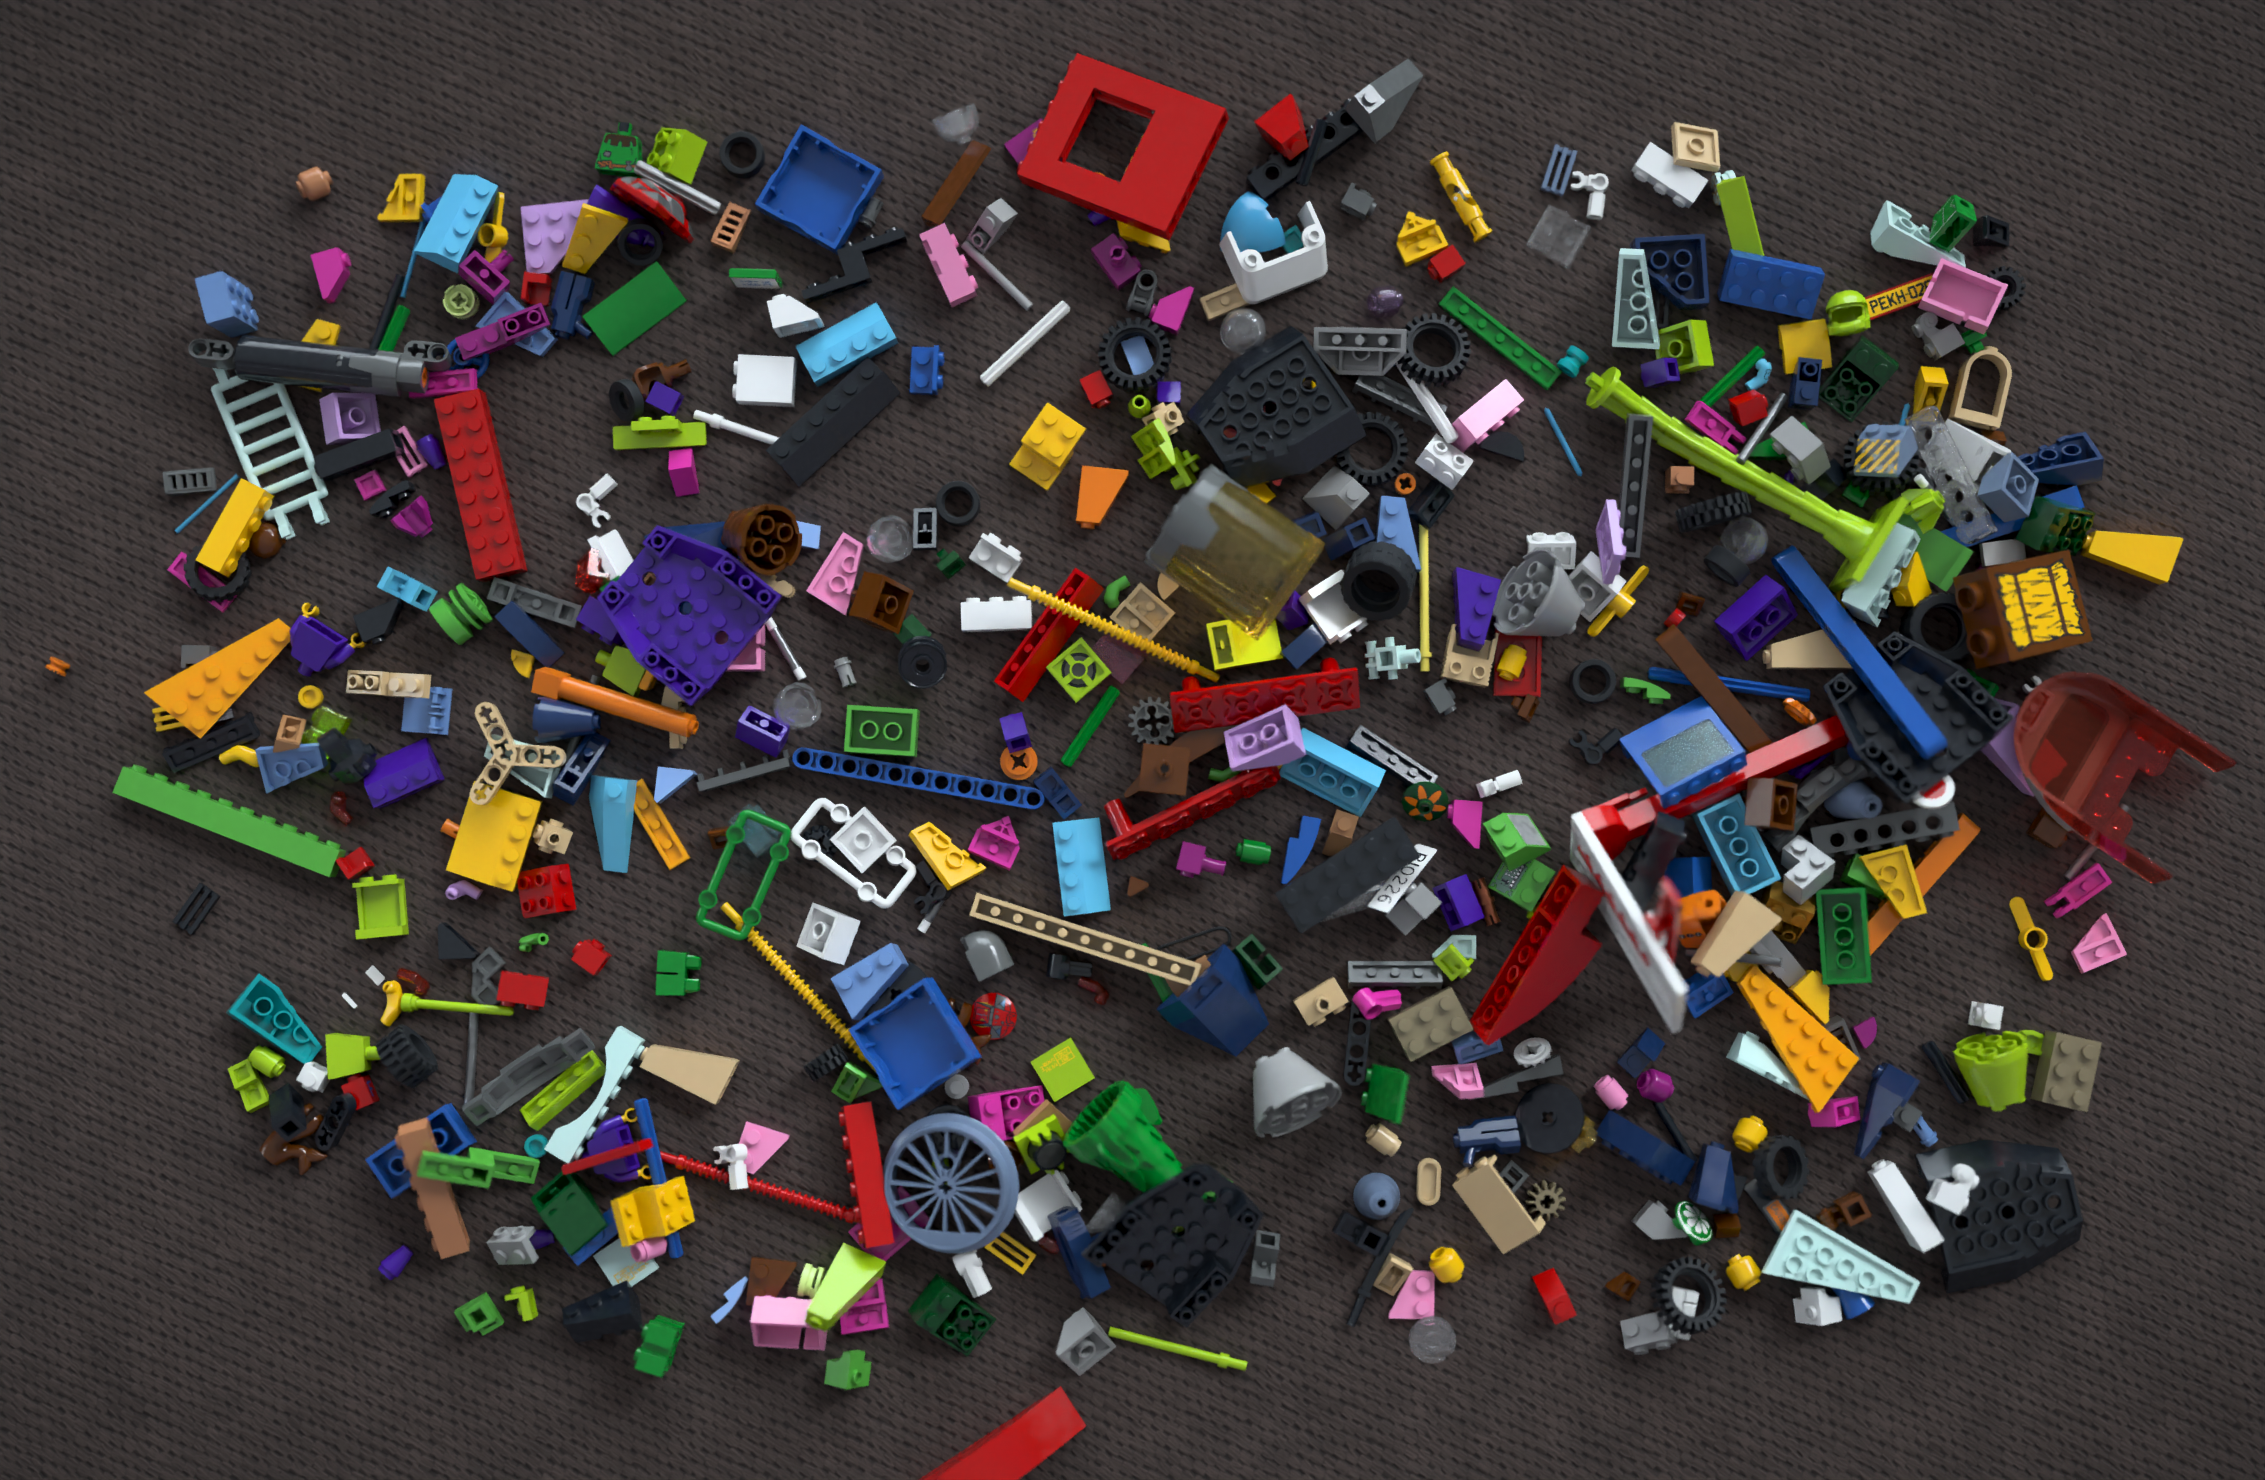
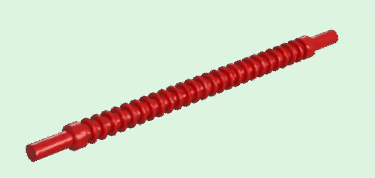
(682, 1162)

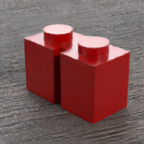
(522, 989)

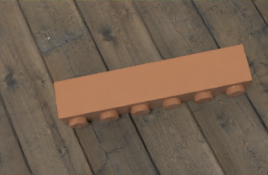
(435, 1196)

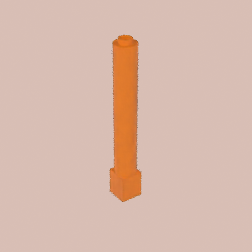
(561, 685)

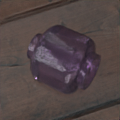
(1384, 301)

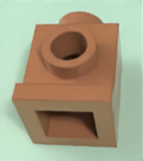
(1679, 479)

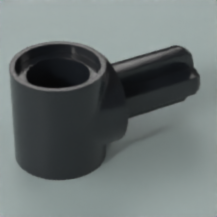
(1061, 967)

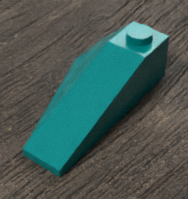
(272, 1017)

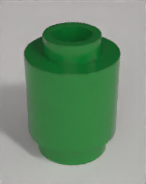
(1253, 852)

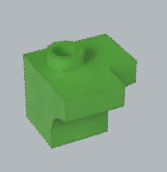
(479, 1315)
(848, 1371)

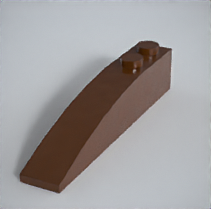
(1199, 741)

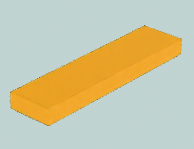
(658, 827)

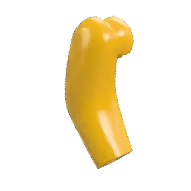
(239, 753)
(393, 1007)

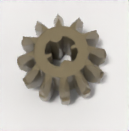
(1539, 1195)

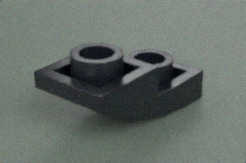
(386, 503)

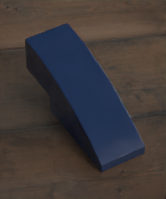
(529, 634)
(1304, 646)

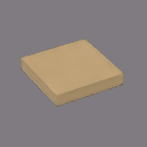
(1695, 147)

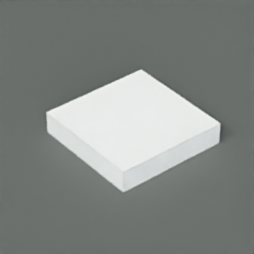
(863, 840)

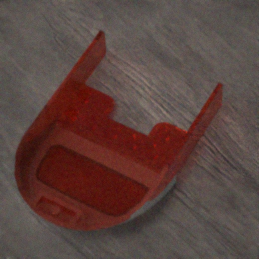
(2082, 746)

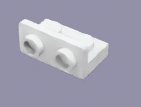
(1561, 544)
(995, 557)

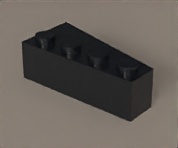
(1652, 857)

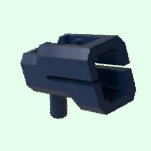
(568, 305)
(1487, 1135)

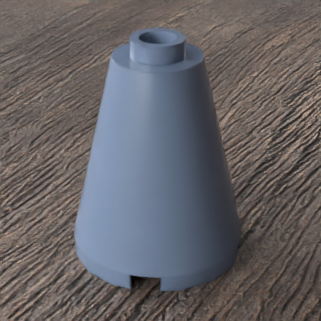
(1854, 802)
(1370, 1190)

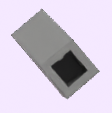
(991, 225)
(1656, 1223)

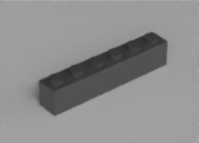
(1634, 480)

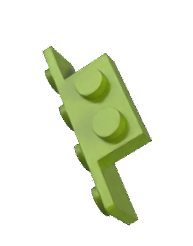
(659, 434)

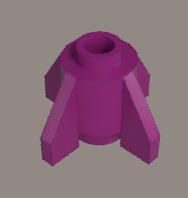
(414, 518)

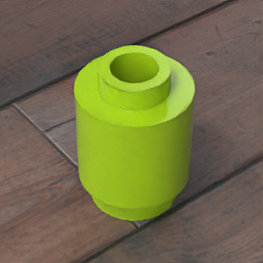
(267, 1061)

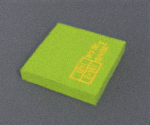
(1062, 1069)

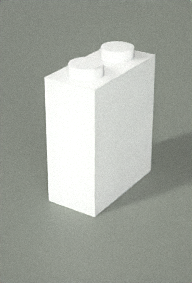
(765, 380)

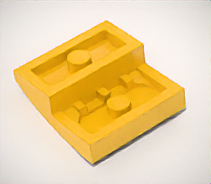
(1804, 340)

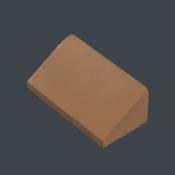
(289, 733)

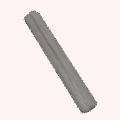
(677, 187)

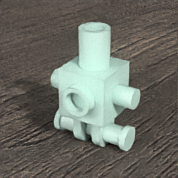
(1389, 658)

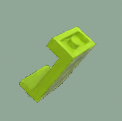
(381, 907)

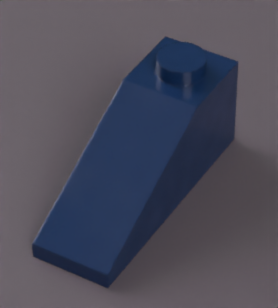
(579, 768)

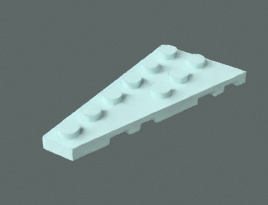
(1822, 1257)

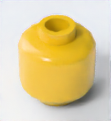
(1749, 1133)
(1446, 1265)
(1743, 1272)

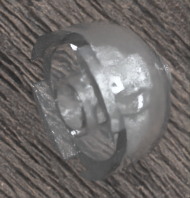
(957, 124)
(1242, 330)
(889, 539)
(1745, 539)
(796, 706)

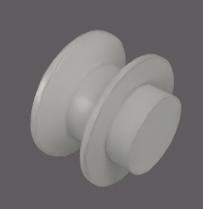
(957, 1086)

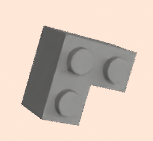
(1802, 450)
(1807, 869)
(1412, 907)

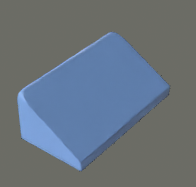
(1471, 1047)

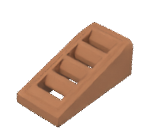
(732, 245)

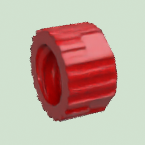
(1675, 618)

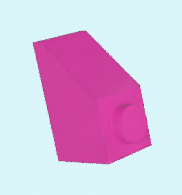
(331, 272)
(1171, 310)
(1466, 820)
(1835, 1112)

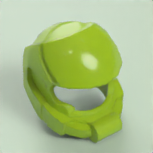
(1847, 313)

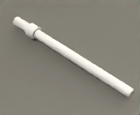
(718, 421)

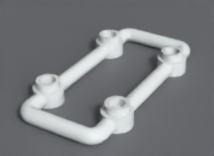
(866, 891)

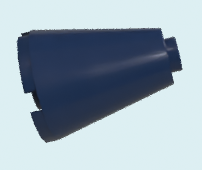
(562, 720)

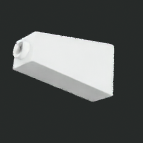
(1904, 1206)

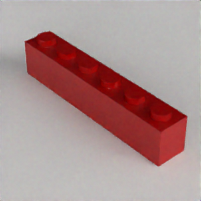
(1047, 637)
(867, 1175)

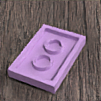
(1610, 541)

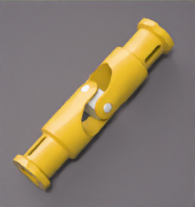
(1463, 201)

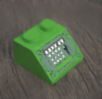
(1523, 884)

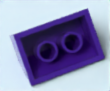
(1756, 617)
(403, 774)

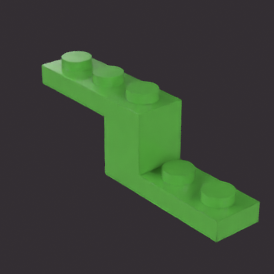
(478, 1167)

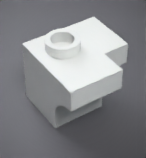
(1816, 1307)

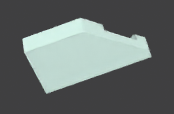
(1463, 943)

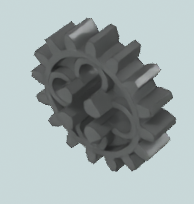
(1141, 713)

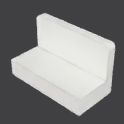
(613, 553)

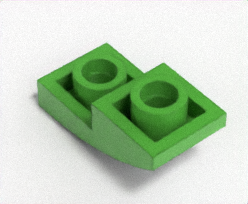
(1650, 691)

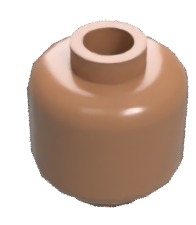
(314, 184)

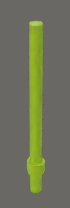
(1222, 1359)

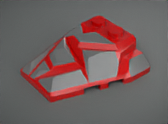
(657, 201)

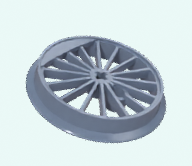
(1004, 1166)

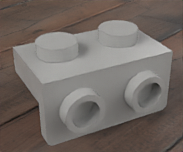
(513, 1245)
(1646, 1333)

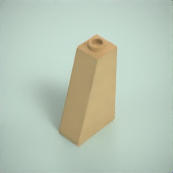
(1805, 652)
(1733, 934)
(694, 1071)

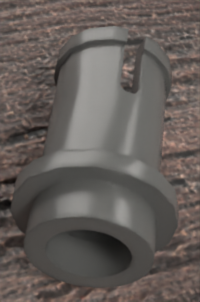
(870, 213)

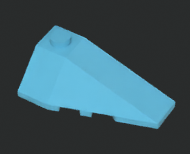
(613, 814)

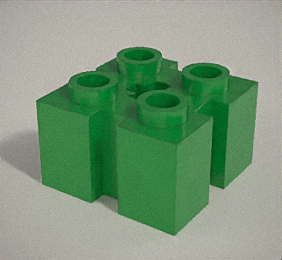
(659, 1345)

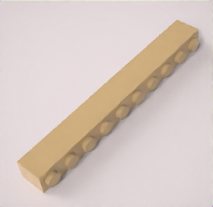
(1085, 939)

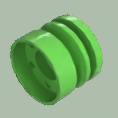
(461, 613)

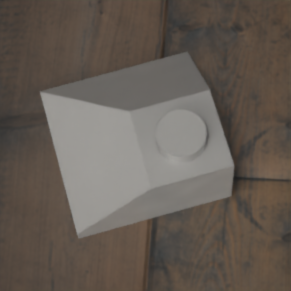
(1336, 497)
(1083, 1342)

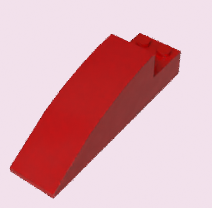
(1544, 958)
(1017, 1443)

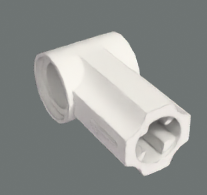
(971, 1268)

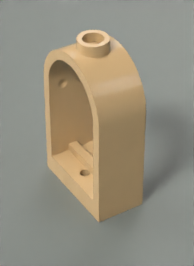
(1975, 418)

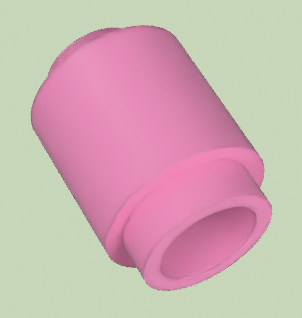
(1611, 1093)
(648, 1249)

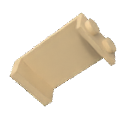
(1496, 1205)

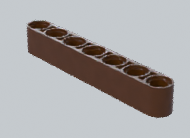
(1712, 689)

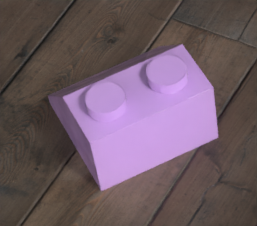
(349, 417)

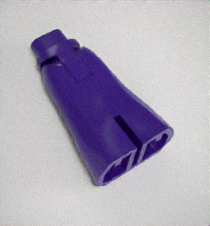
(606, 201)

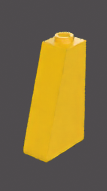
(2137, 554)

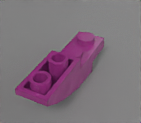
(503, 333)

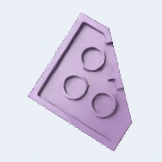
(548, 233)

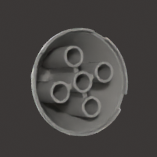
(1537, 598)
(1289, 1093)

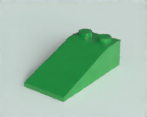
(1844, 935)
(1385, 1092)

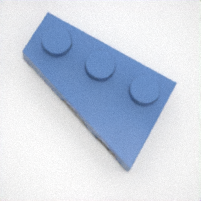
(537, 343)
(286, 766)

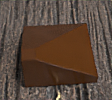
(1623, 1285)

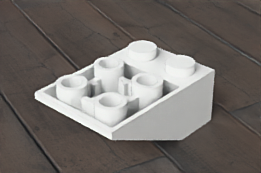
(1976, 451)

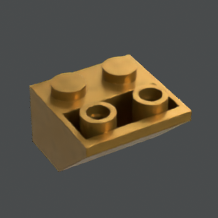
(1793, 915)

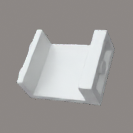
(1330, 611)
(1042, 1199)

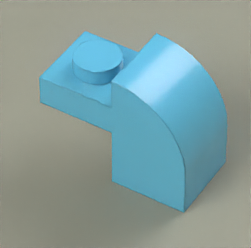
(407, 588)

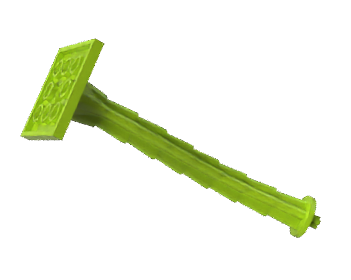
(1849, 534)

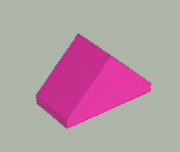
(683, 472)

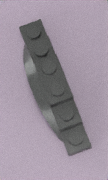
(1815, 791)
(527, 1074)

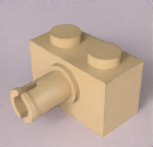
(1321, 1001)

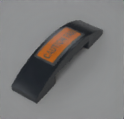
(1773, 1210)

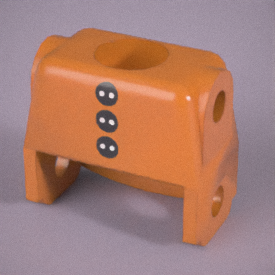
(1698, 916)

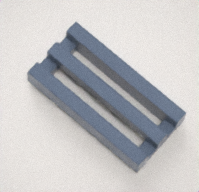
(1564, 151)

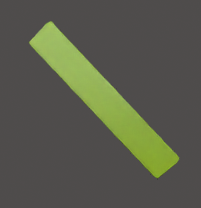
(1739, 215)
(563, 1090)

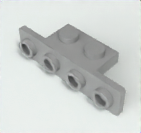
(1771, 946)

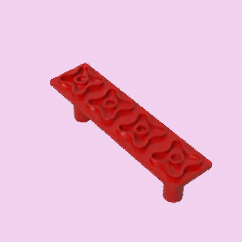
(1237, 703)
(1182, 815)

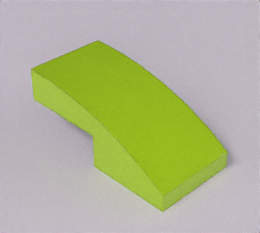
(249, 1084)

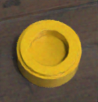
(310, 697)

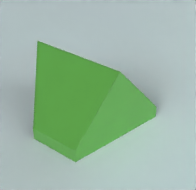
(855, 1082)

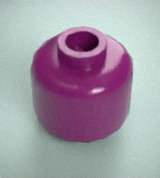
(1655, 1085)

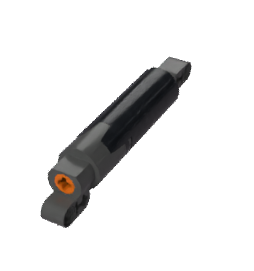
(326, 364)

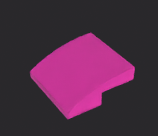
(867, 1313)

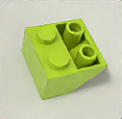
(677, 153)

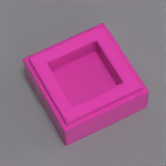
(370, 485)

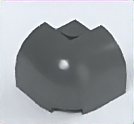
(986, 953)

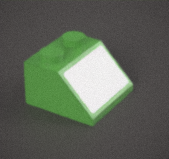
(1515, 839)

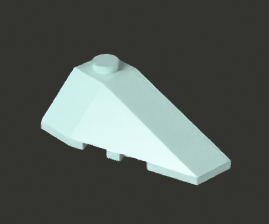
(1903, 239)
(1759, 1059)

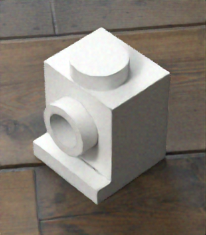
(1985, 1015)
(313, 1077)

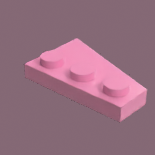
(838, 574)

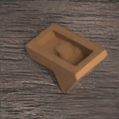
(1340, 832)

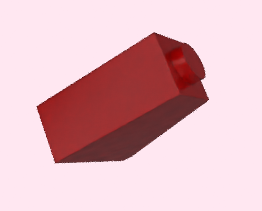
(1284, 128)

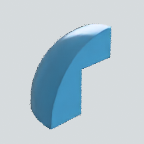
(1253, 225)

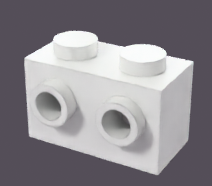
(1444, 461)

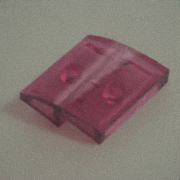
(1119, 656)

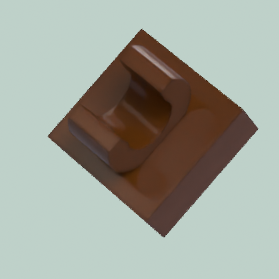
(1526, 707)

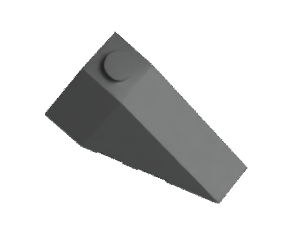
(1383, 100)

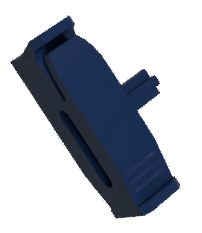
(1072, 1240)

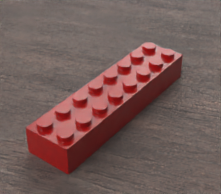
(480, 485)

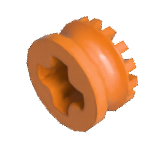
(1412, 483)
(57, 665)

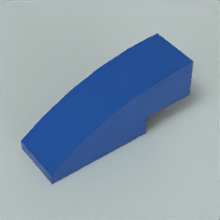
(1299, 849)

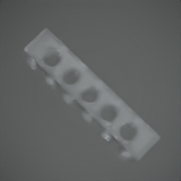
(1982, 523)

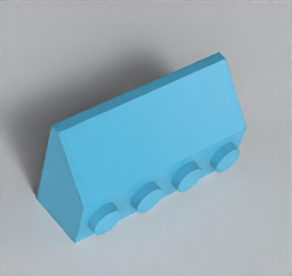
(457, 220)
(846, 344)
(1334, 774)
(1735, 846)
(1081, 866)

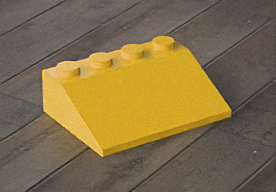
(494, 838)

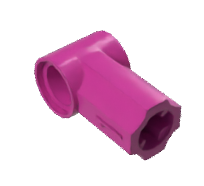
(1374, 1003)

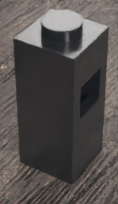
(287, 1112)

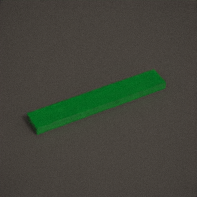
(1499, 338)

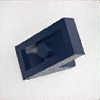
(1641, 1052)

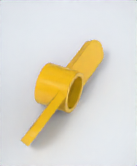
(500, 237)
(1619, 604)
(2026, 925)

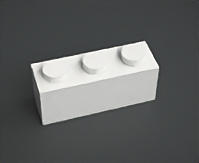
(1670, 179)
(996, 614)

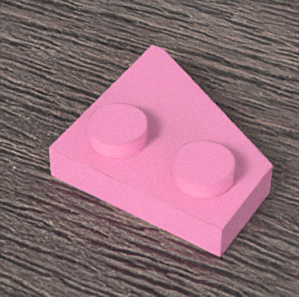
(2098, 946)
(1460, 1079)
(760, 1144)
(1415, 1297)

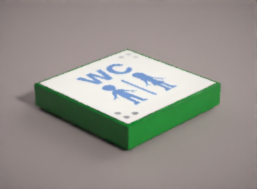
(755, 278)

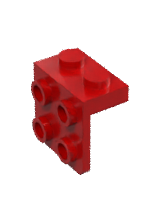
(546, 890)

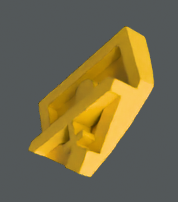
(1419, 239)

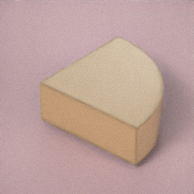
(1166, 586)

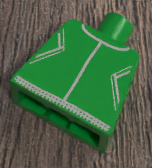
(1952, 223)

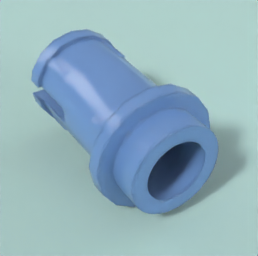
(1924, 1132)

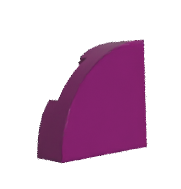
(1866, 1031)

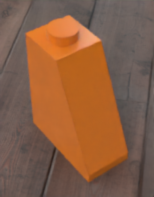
(1097, 494)

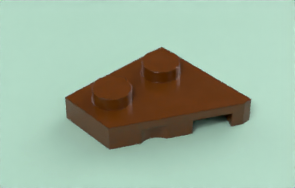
(767, 1277)

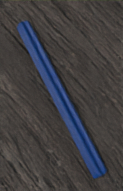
(1735, 685)
(655, 1165)

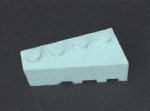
(1634, 308)
(1872, 593)

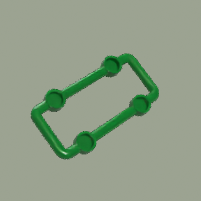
(735, 835)

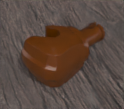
(656, 372)

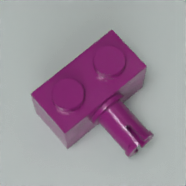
(1116, 261)
(486, 276)
(1194, 861)

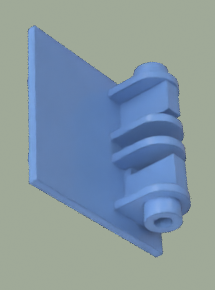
(430, 714)

